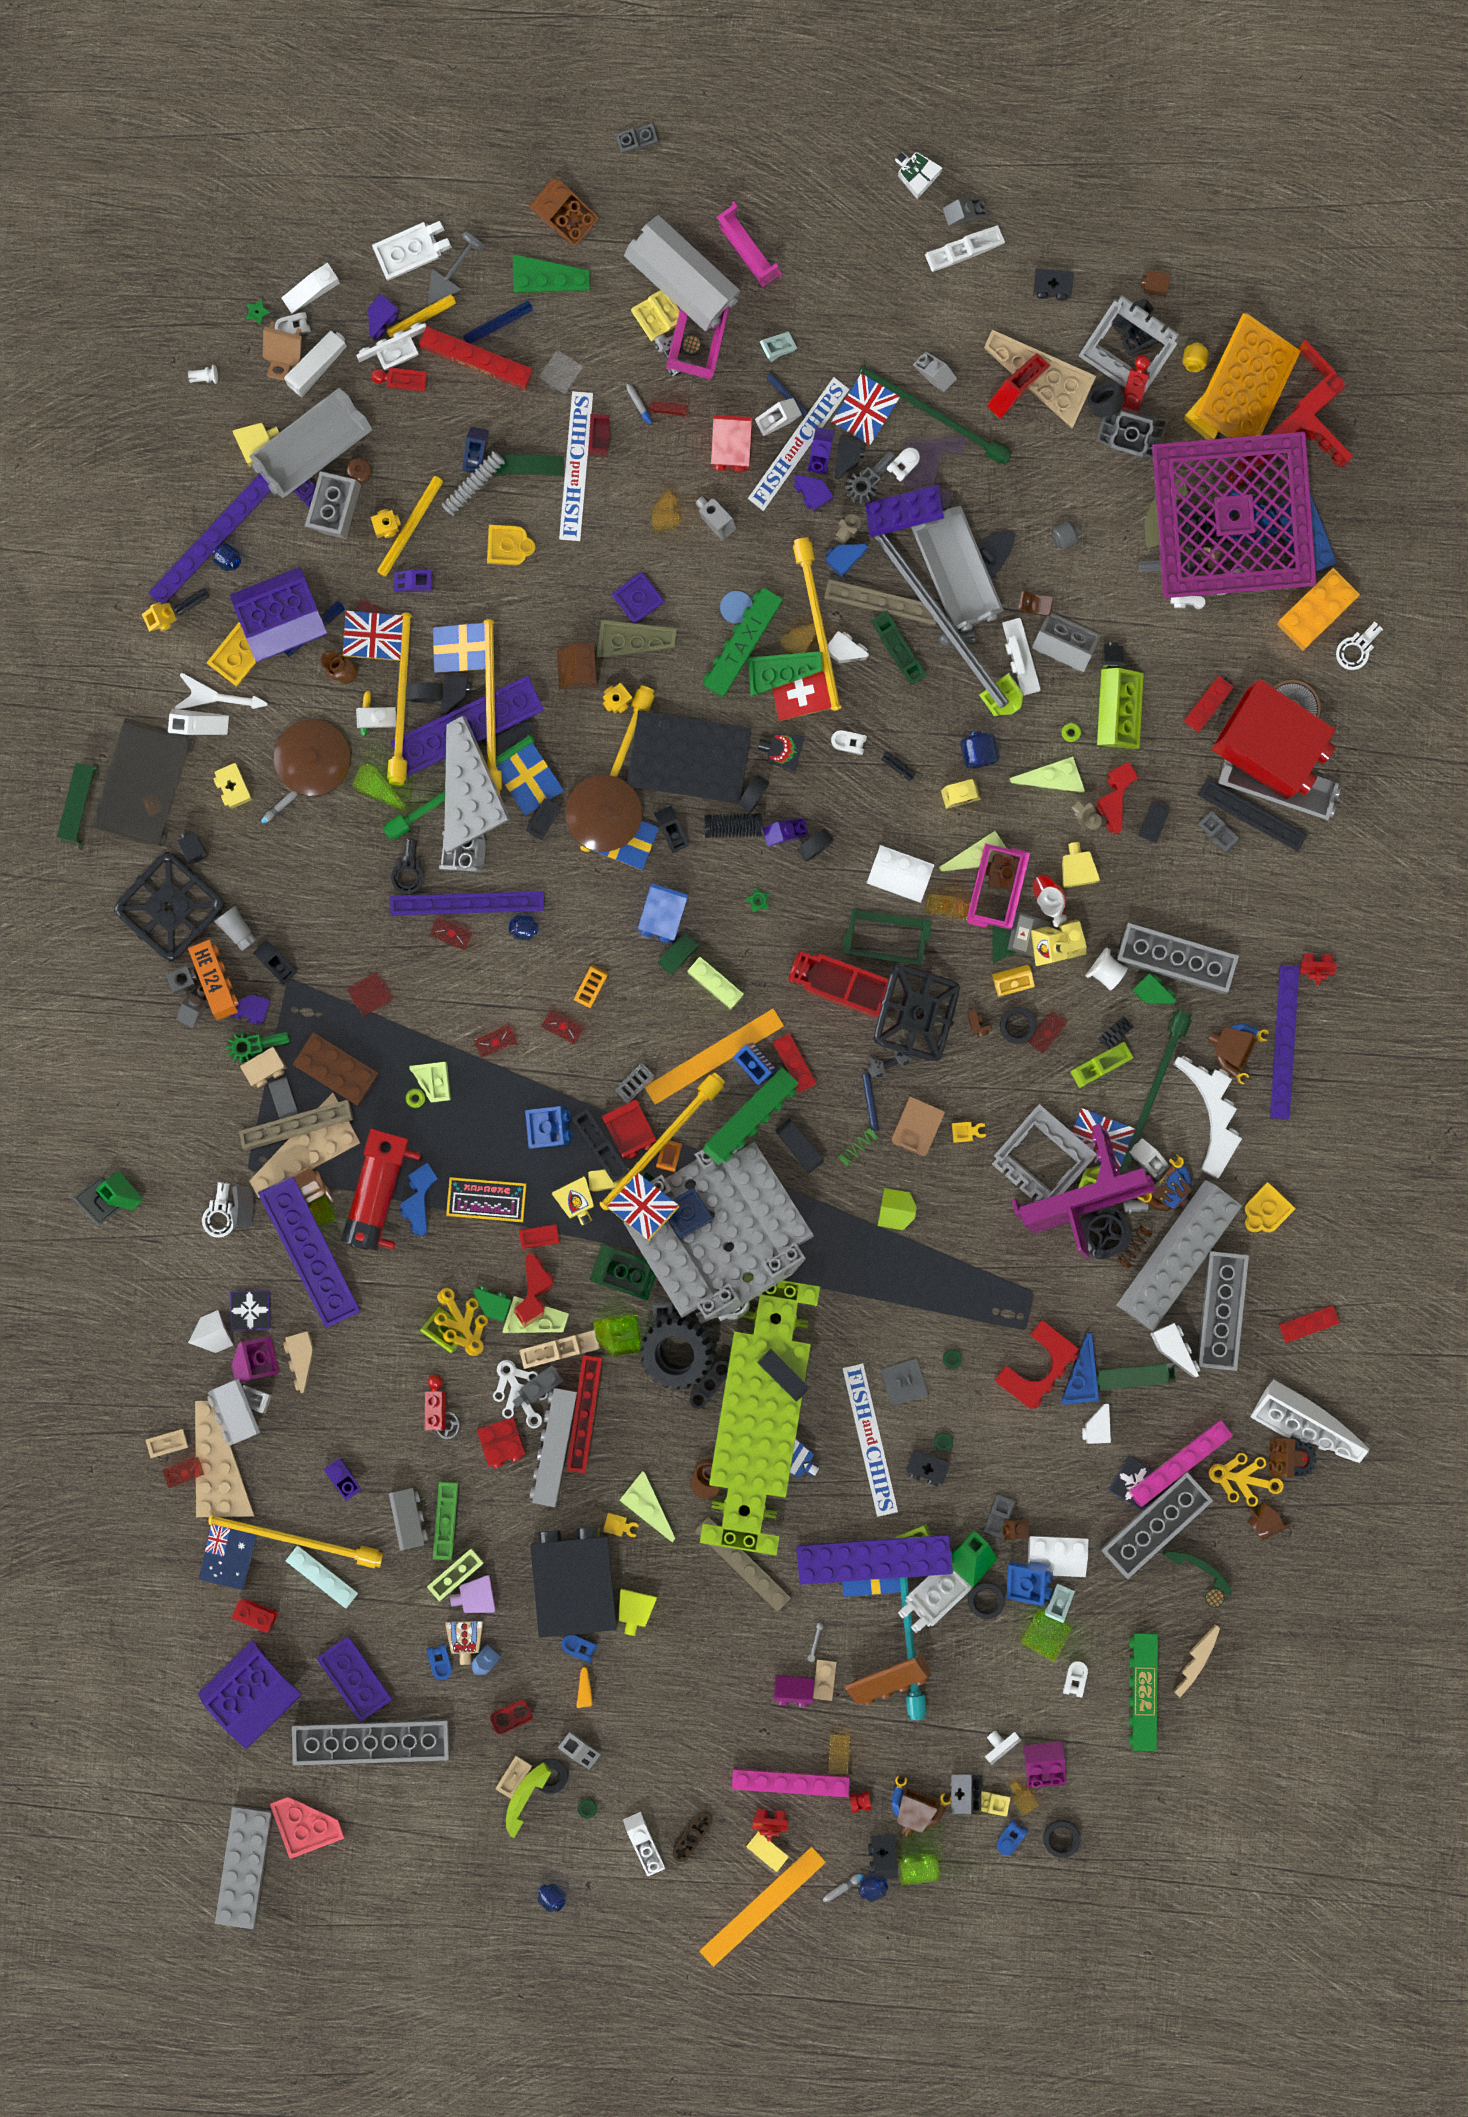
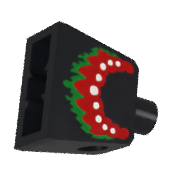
(783, 750)

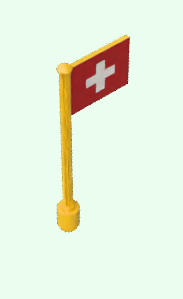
(818, 690)

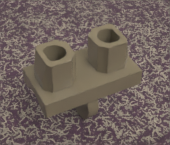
(848, 529)
(1087, 816)

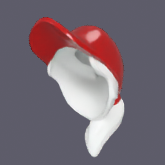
(1050, 898)

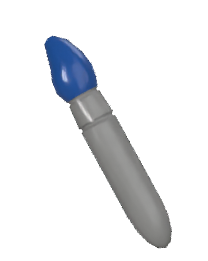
(639, 404)

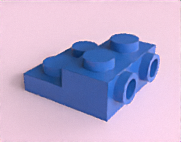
(548, 1127)
(1029, 1583)

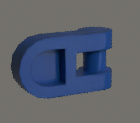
(572, 1643)
(440, 1669)
(1006, 1844)

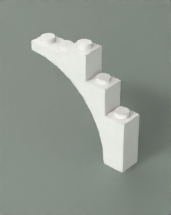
(1212, 1087)

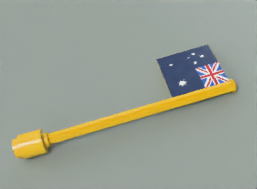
(232, 1545)

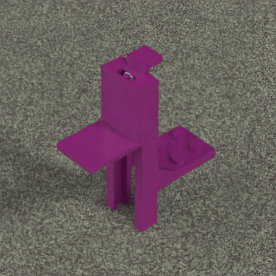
(1107, 1191)

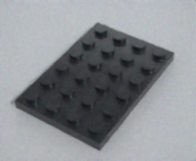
(688, 756)

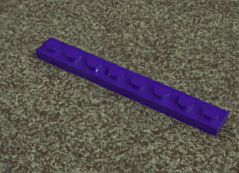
(467, 903)
(1284, 1042)

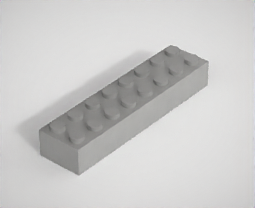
(1179, 1255)
(370, 1742)

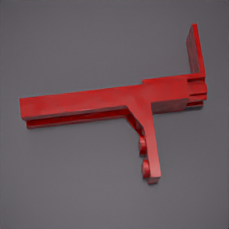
(1305, 419)

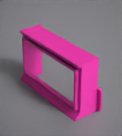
(746, 247)
(707, 372)
(1013, 903)

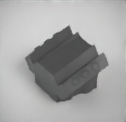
(1132, 431)

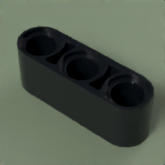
(799, 1146)
(783, 1374)
(701, 1390)

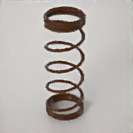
(1145, 1232)

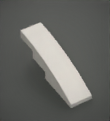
(965, 248)

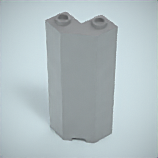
(682, 273)
(310, 443)
(958, 570)
(1316, 802)

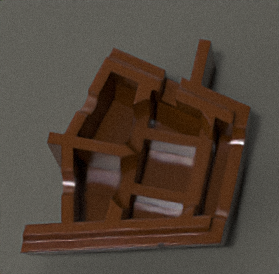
(1266, 1521)

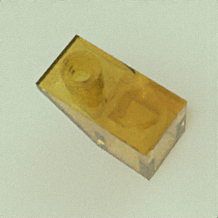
(663, 513)

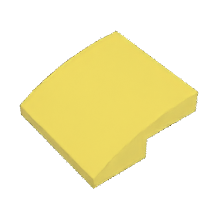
(656, 315)

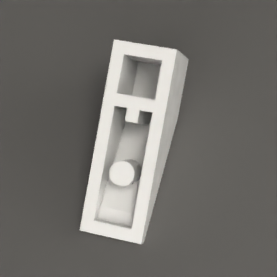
(311, 288)

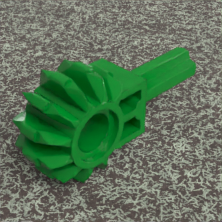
(255, 1044)

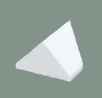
(211, 1333)

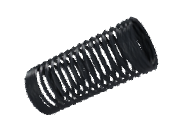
(736, 824)

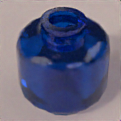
(226, 557)
(523, 927)
(872, 1889)
(551, 1897)

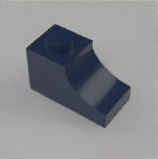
(475, 448)

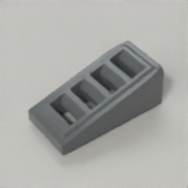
(645, 1083)

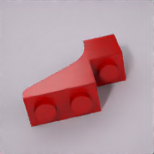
(1111, 804)
(537, 1284)

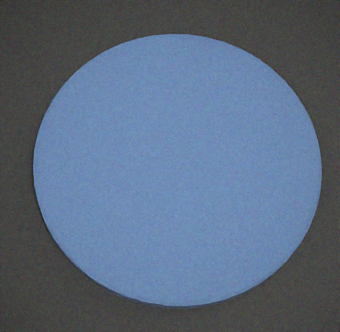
(734, 605)

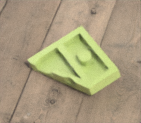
(433, 1080)

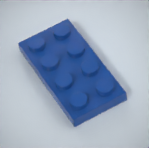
(1322, 551)

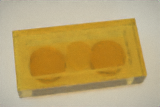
(839, 1754)

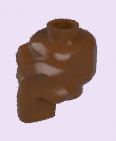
(339, 667)

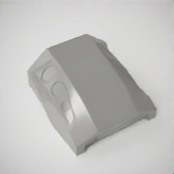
(465, 858)

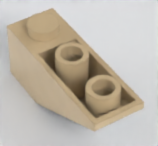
(301, 1354)

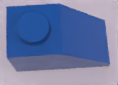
(844, 557)

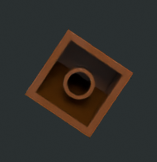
(577, 666)

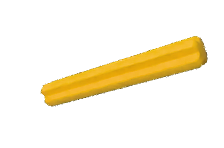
(422, 315)

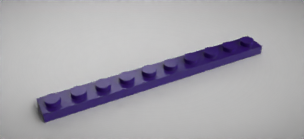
(213, 537)

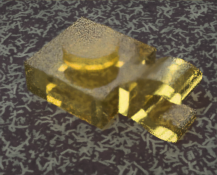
(1024, 1800)

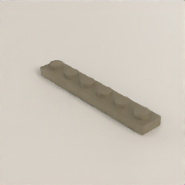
(878, 602)
(296, 1125)
(751, 1572)

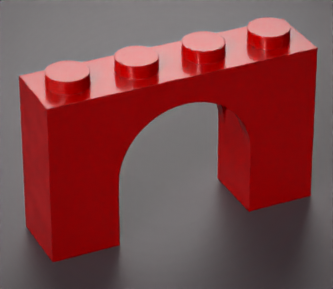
(1061, 1353)

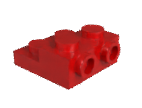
(501, 1443)

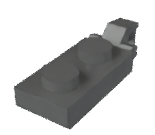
(538, 1386)

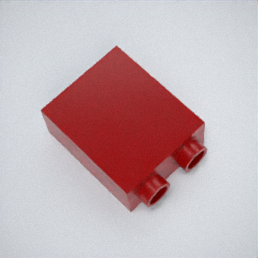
(1275, 740)

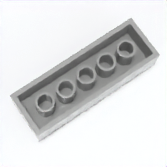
(1177, 958)
(1222, 1311)
(554, 1448)
(1156, 1525)
(243, 1867)

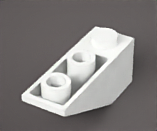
(197, 723)
(643, 1844)

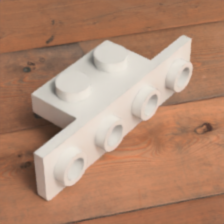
(395, 350)
(1021, 656)

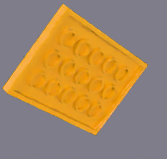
(1247, 380)

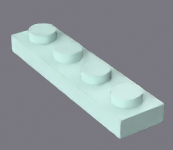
(321, 1577)

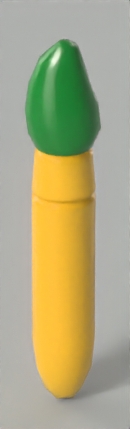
(366, 704)

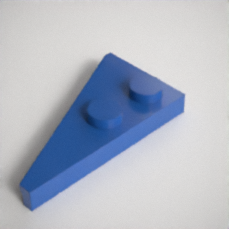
(1083, 1383)

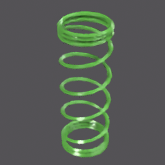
(869, 1131)

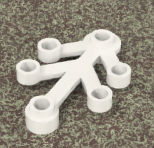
(515, 1387)

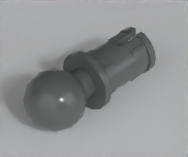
(945, 641)

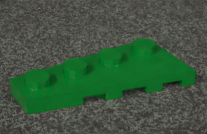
(543, 276)
(778, 670)

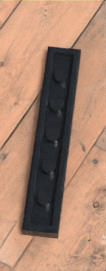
(1252, 815)

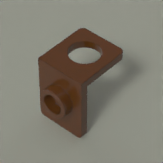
(1036, 603)

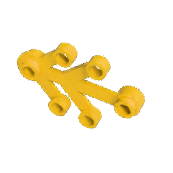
(461, 1324)
(1242, 1478)

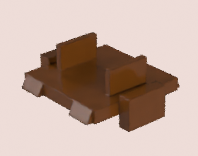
(1002, 872)

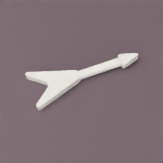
(204, 695)

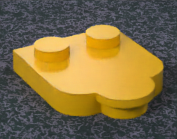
(508, 545)
(1267, 1210)

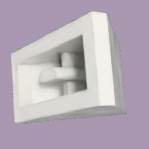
(257, 1399)

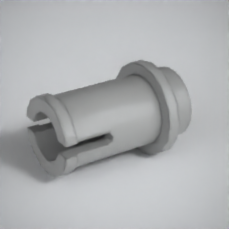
(1135, 1206)

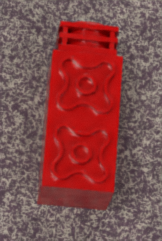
(839, 983)

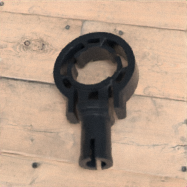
(409, 855)

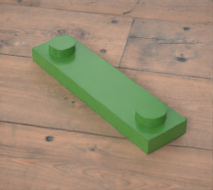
(445, 1520)

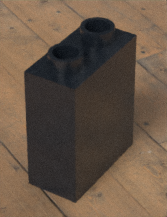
(573, 1583)

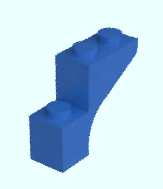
(415, 1207)

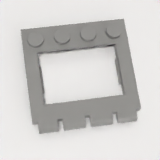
(1113, 366)
(1058, 1134)

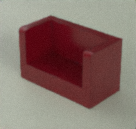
(599, 435)

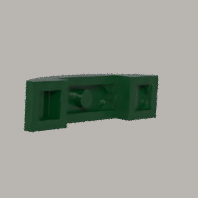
(530, 465)
(898, 648)
(1219, 1582)

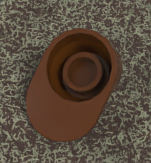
(701, 1480)

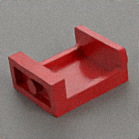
(629, 1129)
(255, 1615)

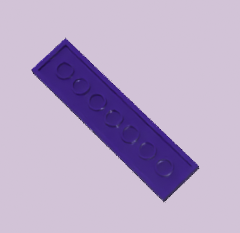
(512, 705)
(309, 1251)
(874, 1559)

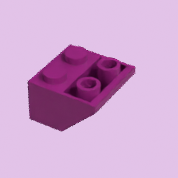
(793, 1689)
(1044, 1764)

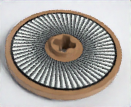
(1300, 694)

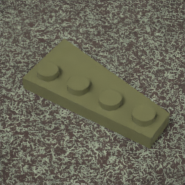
(631, 638)

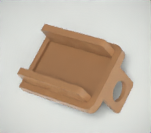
(281, 349)
(917, 1126)
(311, 1184)

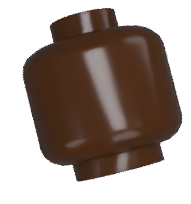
(359, 470)

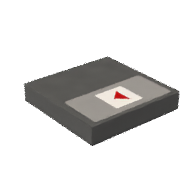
(1021, 936)

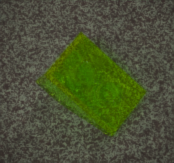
(371, 783)

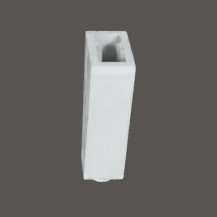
(315, 363)

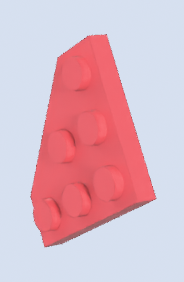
(304, 1827)

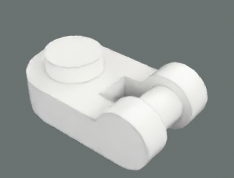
(286, 323)
(909, 459)
(1181, 602)
(841, 741)
(1078, 1672)

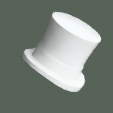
(1107, 970)

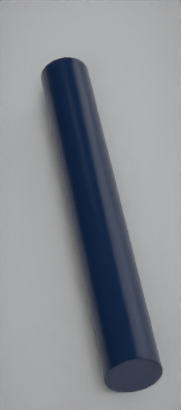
(787, 395)
(870, 1102)

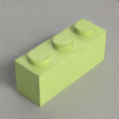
(715, 983)
(455, 1574)

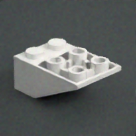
(1171, 1345)

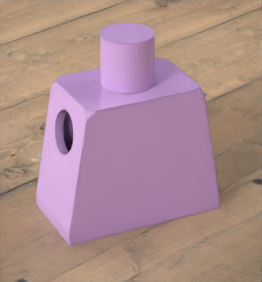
(475, 1596)

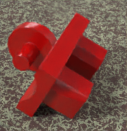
(1318, 970)
(770, 1827)

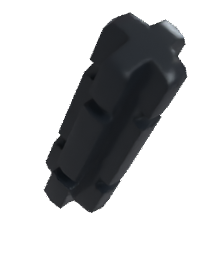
(191, 602)
(898, 766)

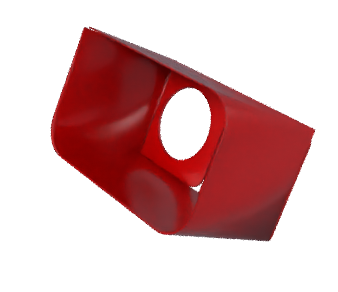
(513, 1719)

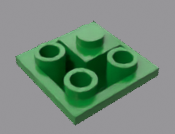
(973, 1558)

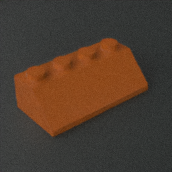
(888, 1680)

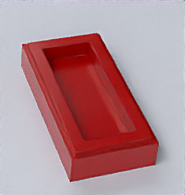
(539, 1236)

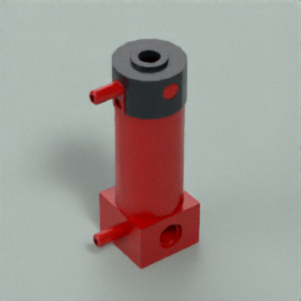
(375, 1190)

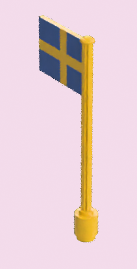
(469, 649)
(637, 850)

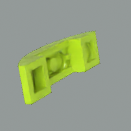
(537, 1778)

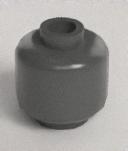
(1065, 535)

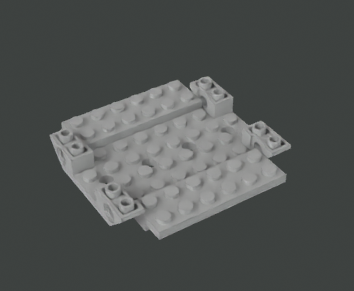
(749, 1212)

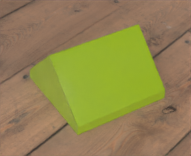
(436, 1332)

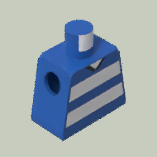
(802, 1461)

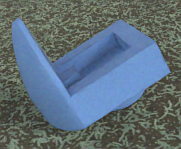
(485, 1661)

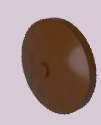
(312, 758)
(603, 813)

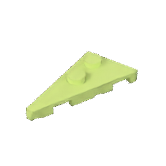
(1059, 775)
(972, 856)
(643, 1502)

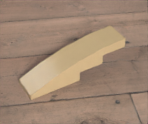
(559, 1349)
(1200, 1653)

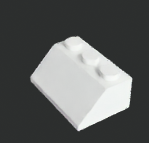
(900, 874)
(1063, 1554)

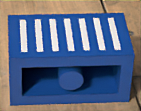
(755, 1063)

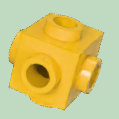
(385, 530)
(159, 617)
(616, 692)

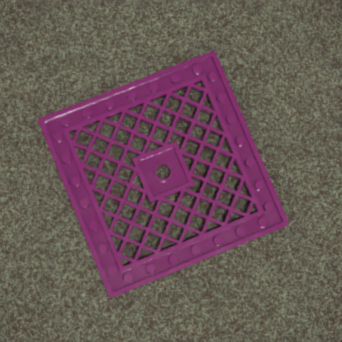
(1168, 530)

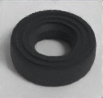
(562, 1776)

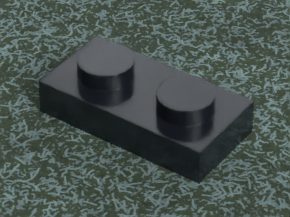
(543, 819)
(1154, 822)

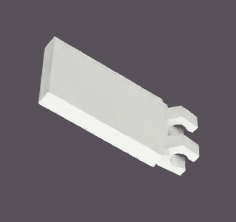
(410, 249)
(934, 1598)

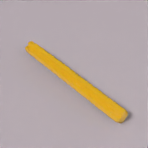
(410, 526)

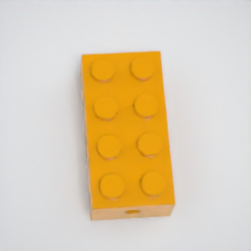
(1318, 609)

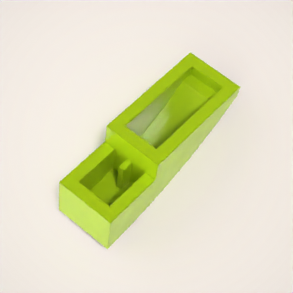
(1101, 1064)

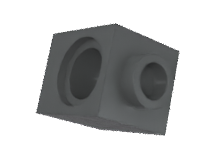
(173, 979)

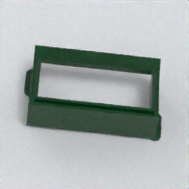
(75, 803)
(890, 919)

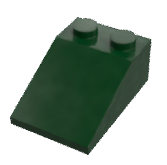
(623, 1272)

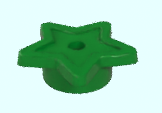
(259, 316)
(758, 895)

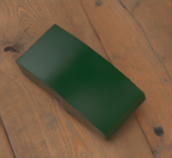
(678, 953)

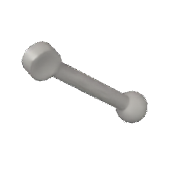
(811, 1657)

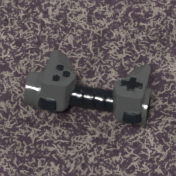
(877, 1067)

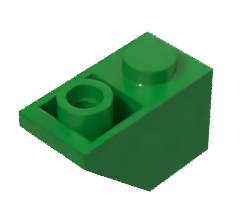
(1153, 993)
(119, 1192)
(493, 1305)

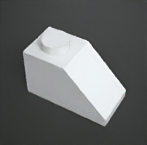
(778, 416)
(1149, 1159)
(1098, 1427)

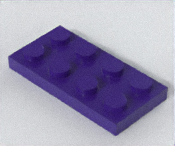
(904, 510)
(354, 1678)

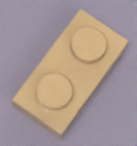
(167, 1443)
(824, 1680)
(513, 1776)

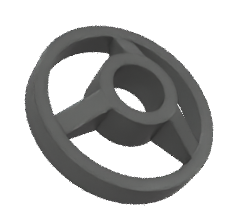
(447, 1432)

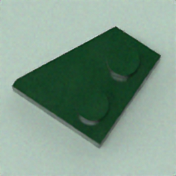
(1000, 942)

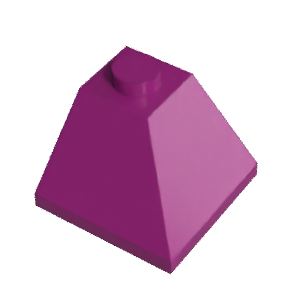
(254, 1359)

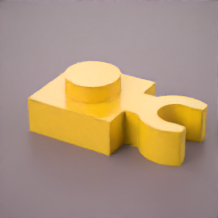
(964, 1131)
(617, 1524)

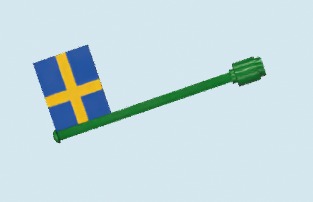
(522, 773)

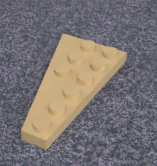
(1060, 387)
(306, 1150)
(221, 1486)

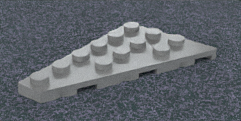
(470, 792)

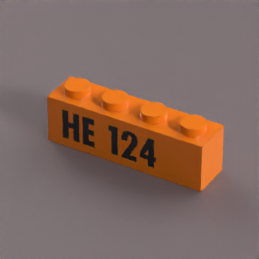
(213, 980)

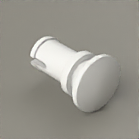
(204, 375)

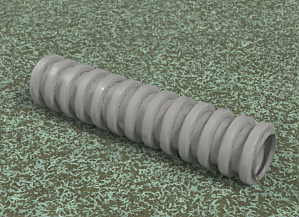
(473, 483)

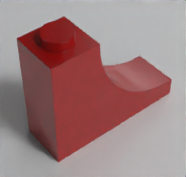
(1017, 385)

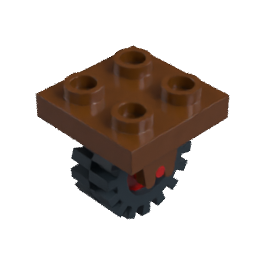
(1290, 1458)

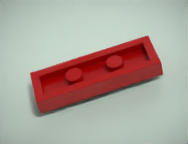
(1208, 704)
(794, 1062)
(1309, 1324)

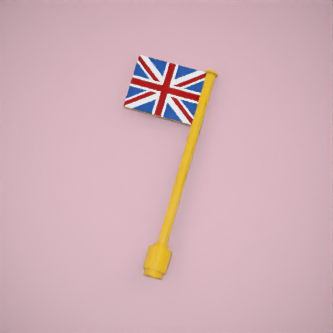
(386, 639)
(637, 1199)

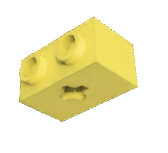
(240, 793)

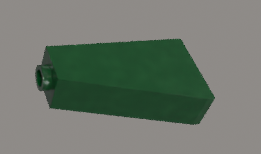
(1136, 1376)

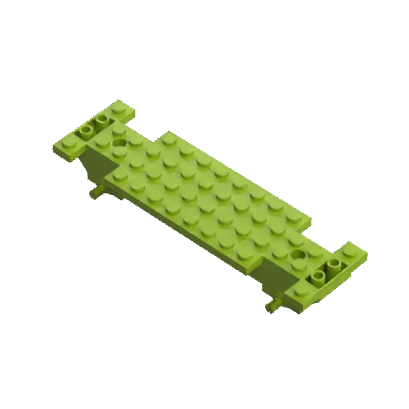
(758, 1421)

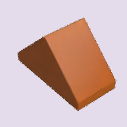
(669, 1156)

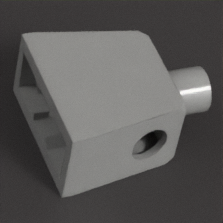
(716, 517)

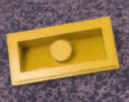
(1013, 980)

